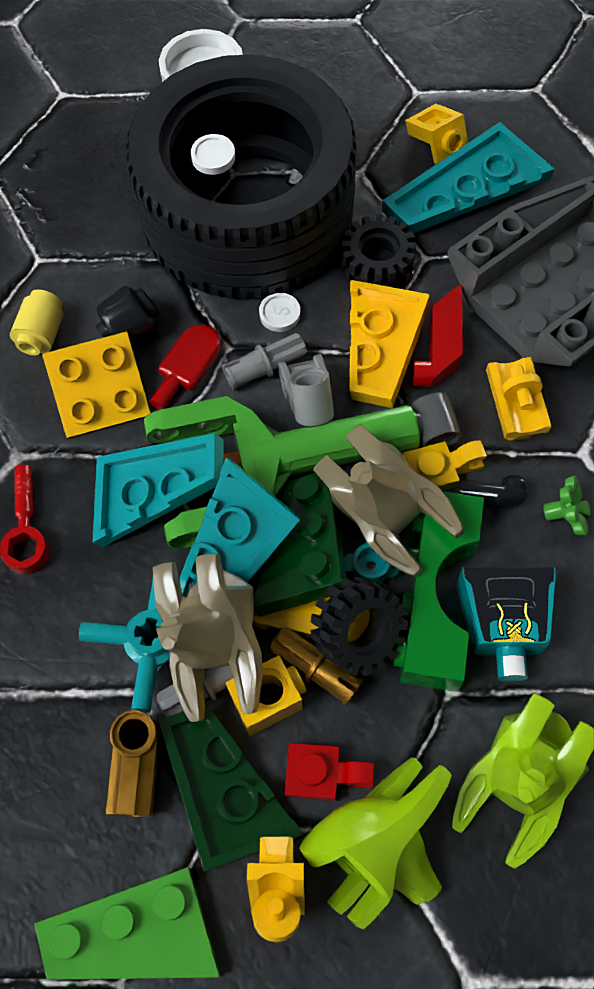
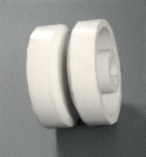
(195, 47)

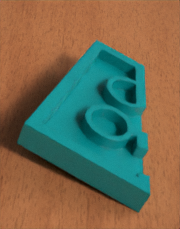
(152, 481)
(239, 523)

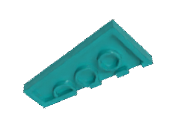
(468, 179)

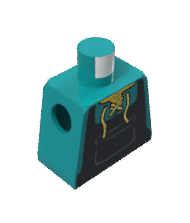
(507, 614)

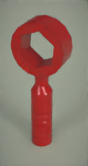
(24, 511)

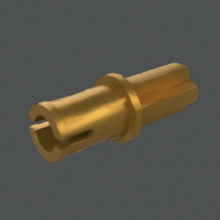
(314, 665)

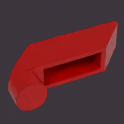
(445, 341)

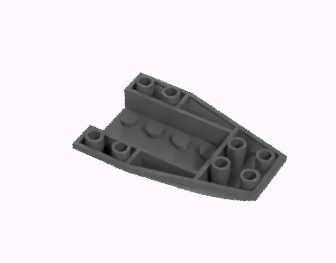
(535, 274)

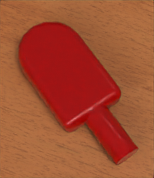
(187, 363)

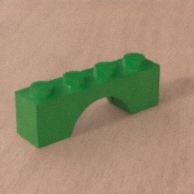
(434, 645)

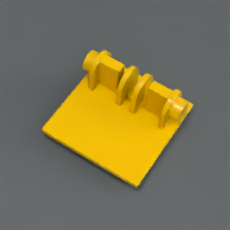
(96, 384)

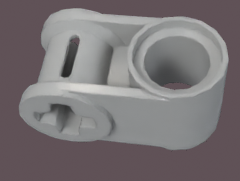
(308, 391)

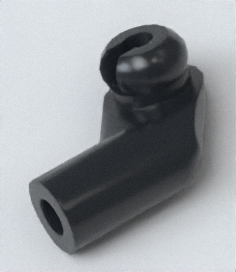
(508, 494)

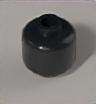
(130, 312)

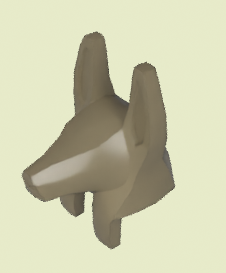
(386, 498)
(208, 632)

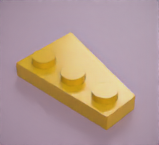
(383, 338)

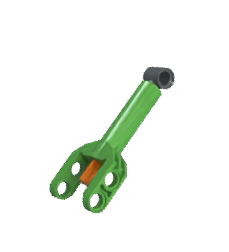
(276, 456)

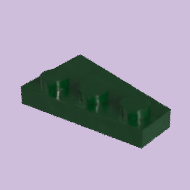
(309, 555)
(221, 792)

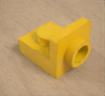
(440, 128)

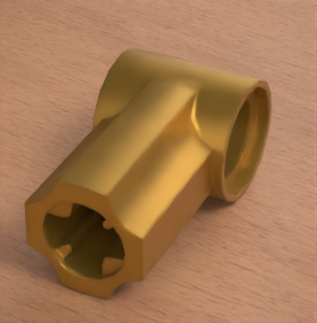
(135, 770)

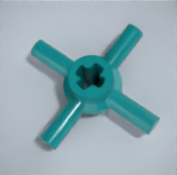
(132, 638)

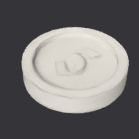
(213, 154)
(279, 312)

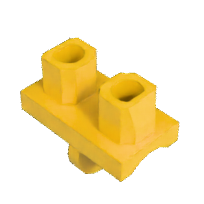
(518, 399)
(276, 889)

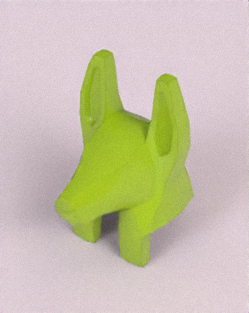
(530, 770)
(380, 843)

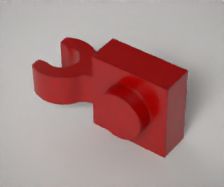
(316, 772)

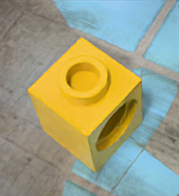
(290, 703)

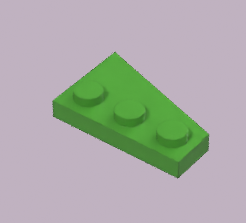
(132, 935)

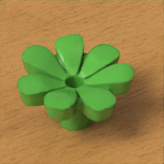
(570, 507)

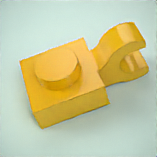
(442, 466)

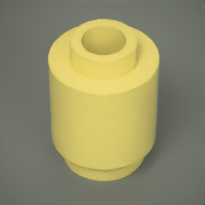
(37, 322)

